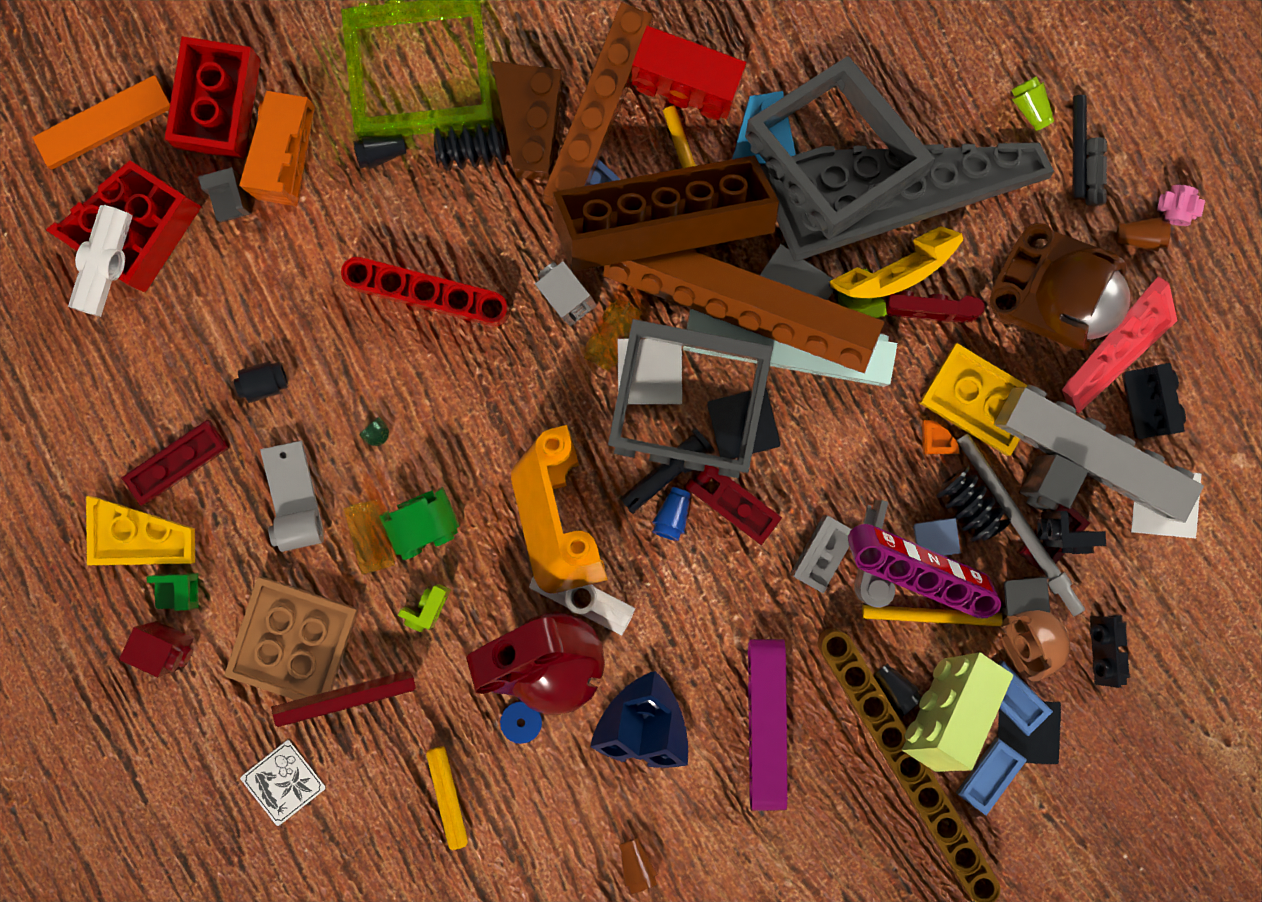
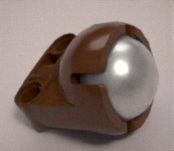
(1062, 289)

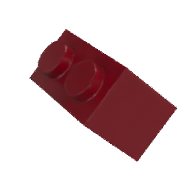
(157, 649)

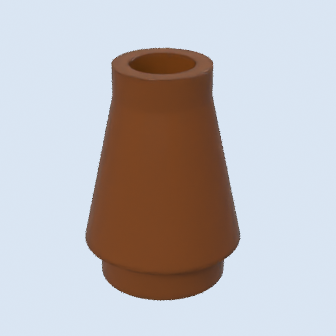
(1146, 234)
(637, 868)

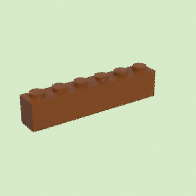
(599, 103)

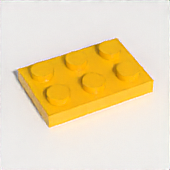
(971, 396)

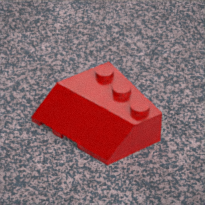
(156, 227)

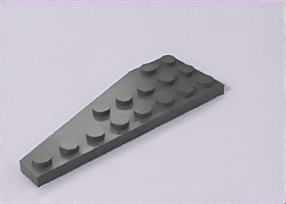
(954, 181)

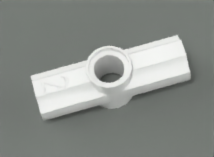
(100, 260)
(602, 609)

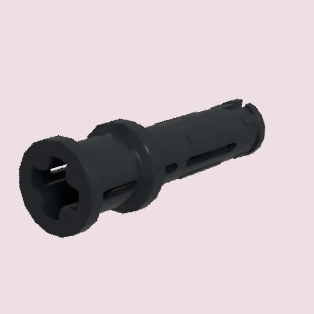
(664, 473)

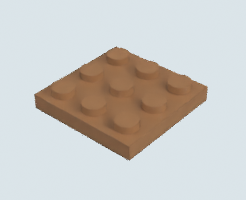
(290, 640)

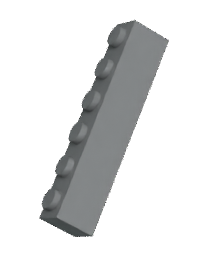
(1107, 457)

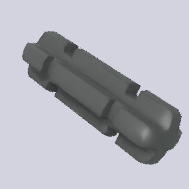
(1096, 171)

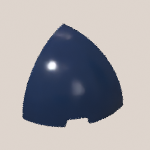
(644, 725)

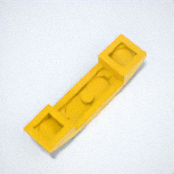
(931, 253)

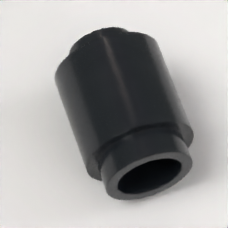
(261, 381)

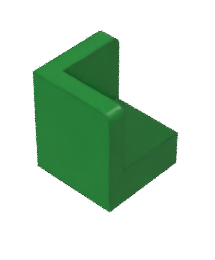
(175, 591)

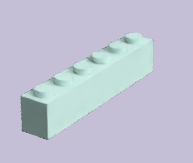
(787, 357)

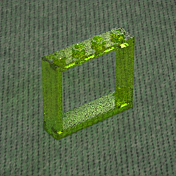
(401, 12)

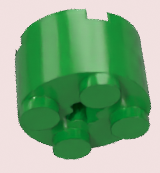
(420, 522)

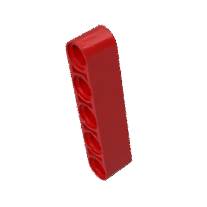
(412, 281)

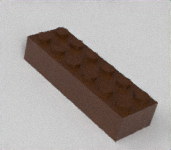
(664, 212)

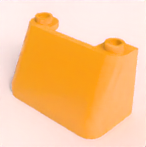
(556, 558)

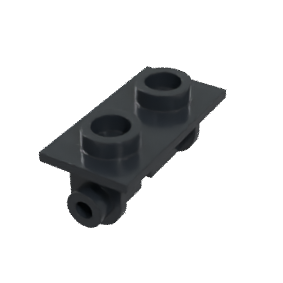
(1109, 664)

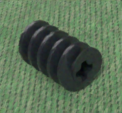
(470, 146)
(973, 505)

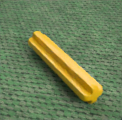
(447, 798)

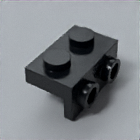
(1154, 401)
(1054, 531)

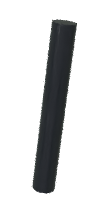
(1079, 163)

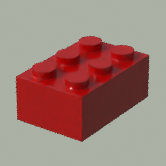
(687, 73)
(212, 97)

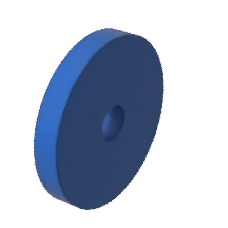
(518, 733)

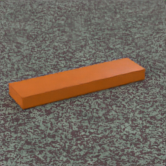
(102, 122)

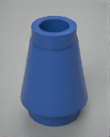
(672, 516)

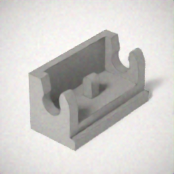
(822, 554)

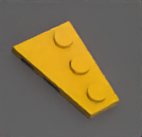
(133, 537)

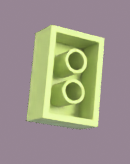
(957, 712)

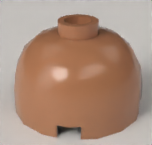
(1036, 643)

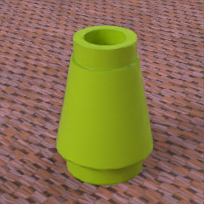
(1033, 103)

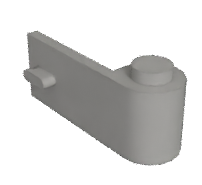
(293, 498)
(869, 587)

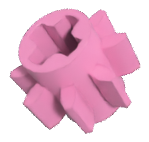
(1181, 205)

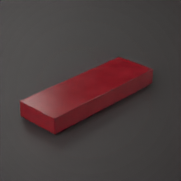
(175, 463)

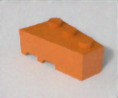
(278, 148)

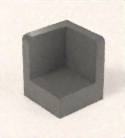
(226, 195)
(1025, 595)

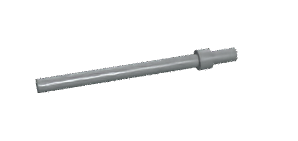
(1058, 581)

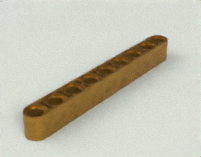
(912, 782)

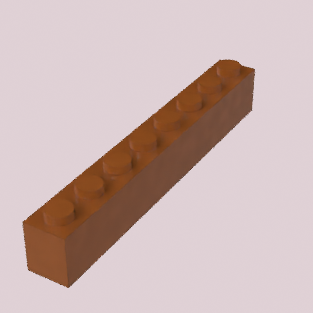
(755, 305)

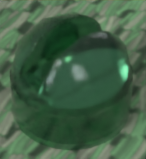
(375, 433)

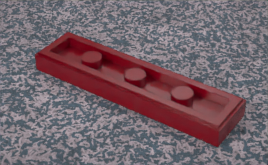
(343, 698)

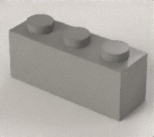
(565, 292)

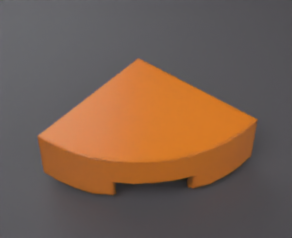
(937, 439)

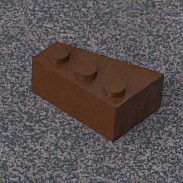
(530, 115)

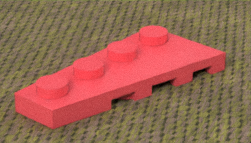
(1139, 330)

